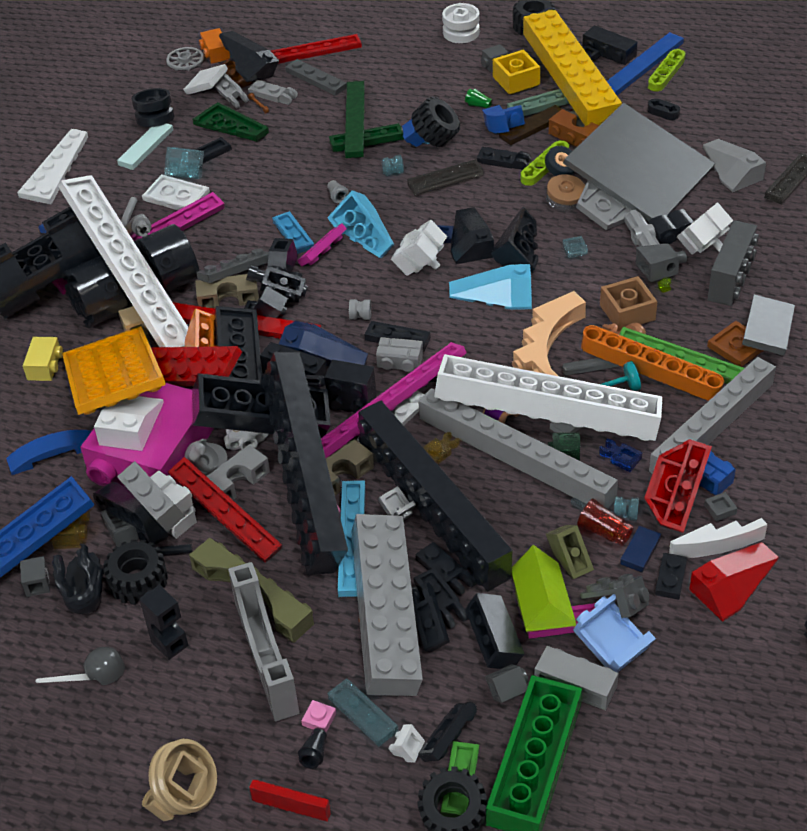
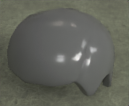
(104, 665)

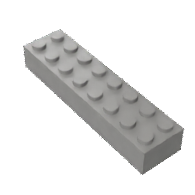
(385, 606)

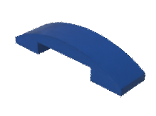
(46, 447)

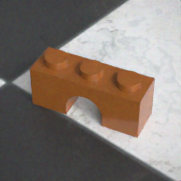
(564, 127)

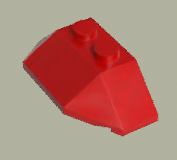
(676, 483)

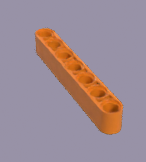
(652, 362)

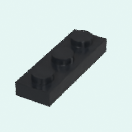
(377, 330)

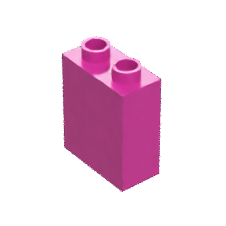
(164, 447)

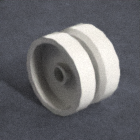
(461, 23)

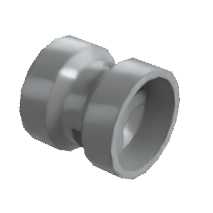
(359, 309)

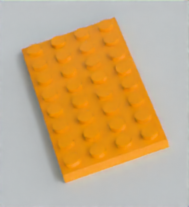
(112, 370)

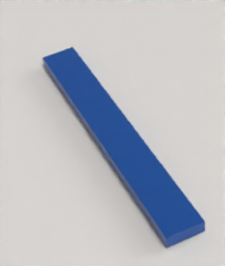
(644, 62)

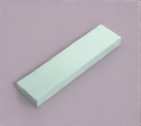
(144, 146)

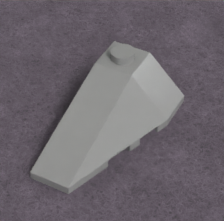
(734, 164)

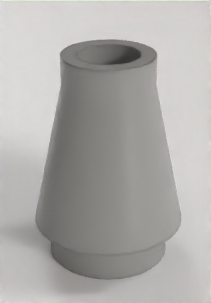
(337, 191)

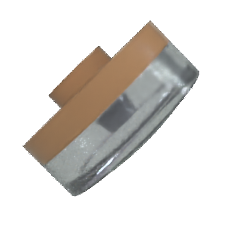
(564, 192)

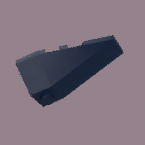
(320, 343)

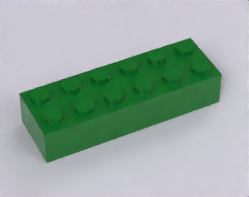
(534, 756)

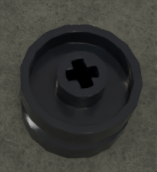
(153, 107)

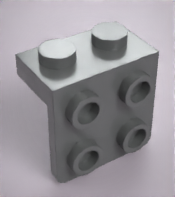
(629, 592)

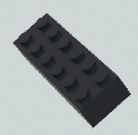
(241, 405)

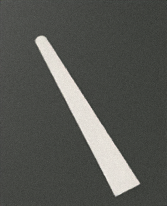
(78, 677)

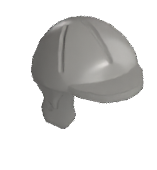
(206, 456)

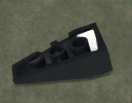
(251, 59)
(471, 237)
(517, 242)

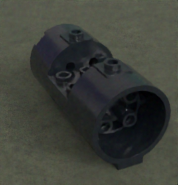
(42, 261)
(98, 295)

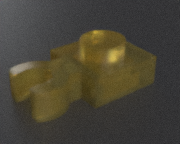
(441, 449)

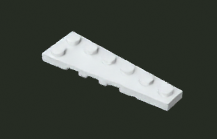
(44, 181)

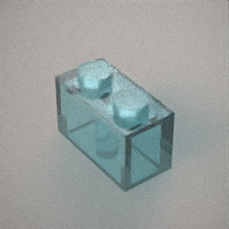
(184, 163)

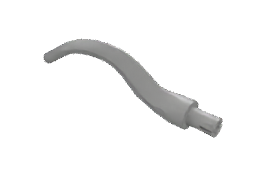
(139, 224)

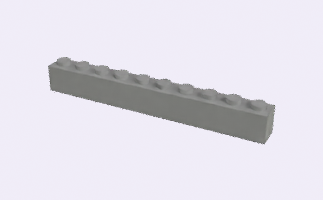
(518, 450)

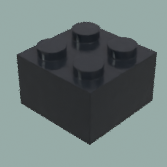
(350, 385)

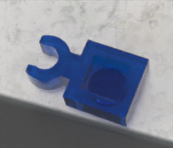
(622, 456)

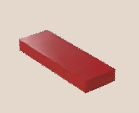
(290, 800)

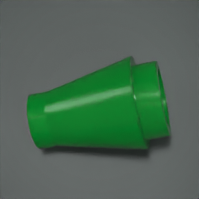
(477, 99)

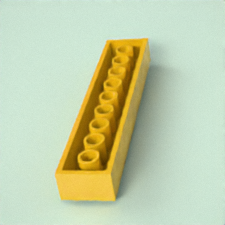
(570, 67)

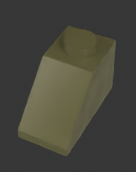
(570, 550)

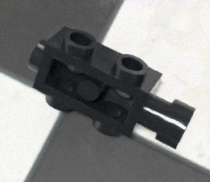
(287, 284)

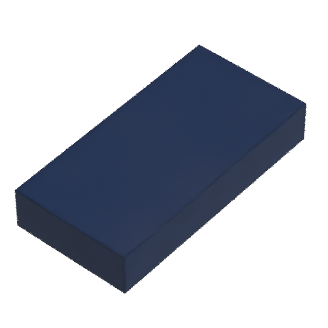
(640, 549)

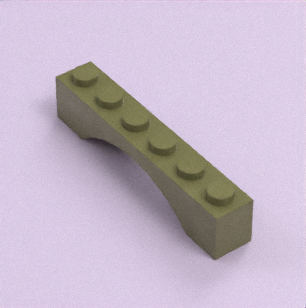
(290, 615)

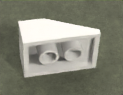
(128, 423)

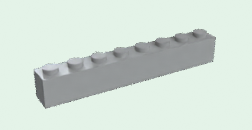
(722, 408)

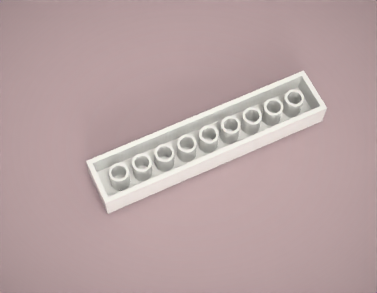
(549, 397)

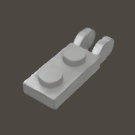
(230, 90)
(273, 92)

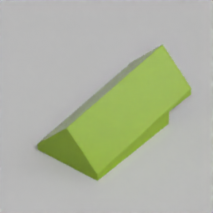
(541, 592)

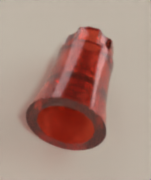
(604, 523)

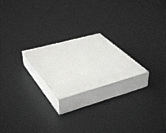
(205, 79)

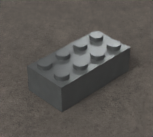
(733, 263)

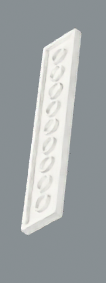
(125, 261)

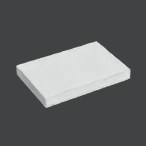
(174, 192)

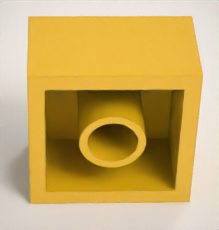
(516, 71)

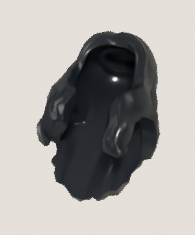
(83, 581)

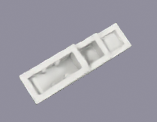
(714, 541)

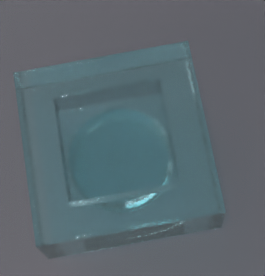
(575, 246)

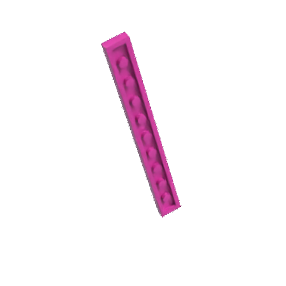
(182, 218)
(391, 397)

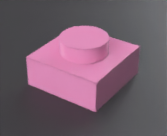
(318, 716)

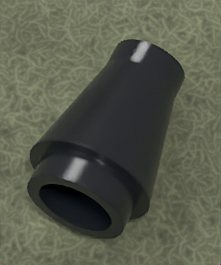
(312, 751)

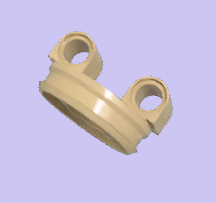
(166, 796)

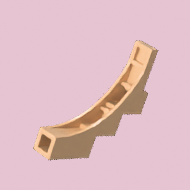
(548, 323)

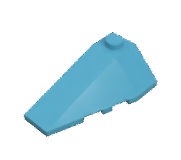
(362, 223)
(501, 286)

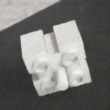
(706, 230)
(420, 248)
(181, 498)

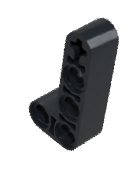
(125, 506)

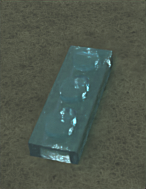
(363, 712)

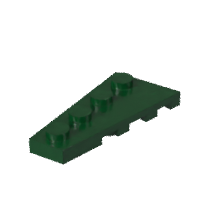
(230, 122)

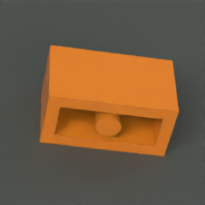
(213, 46)

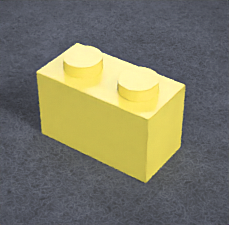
(42, 358)

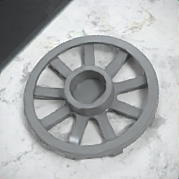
(185, 58)

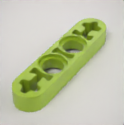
(676, 59)
(531, 174)

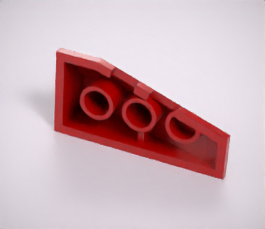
(731, 579)

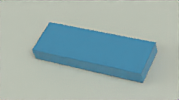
(292, 230)

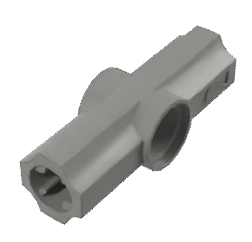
(641, 232)

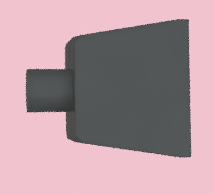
(659, 261)

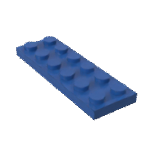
(41, 523)

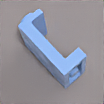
(609, 636)

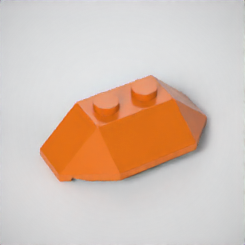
(201, 330)

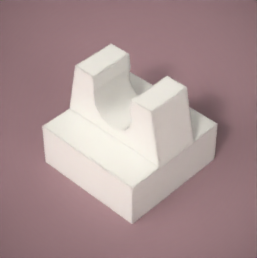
(407, 743)

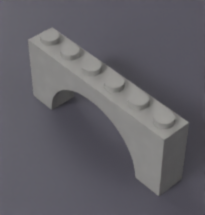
(272, 669)

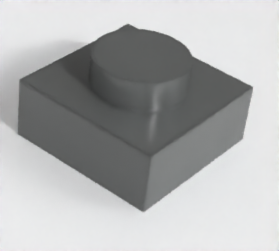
(720, 506)

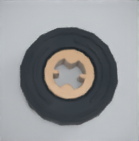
(554, 161)

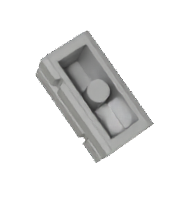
(399, 354)

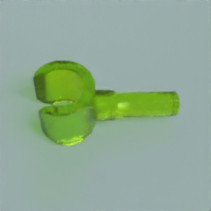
(663, 285)

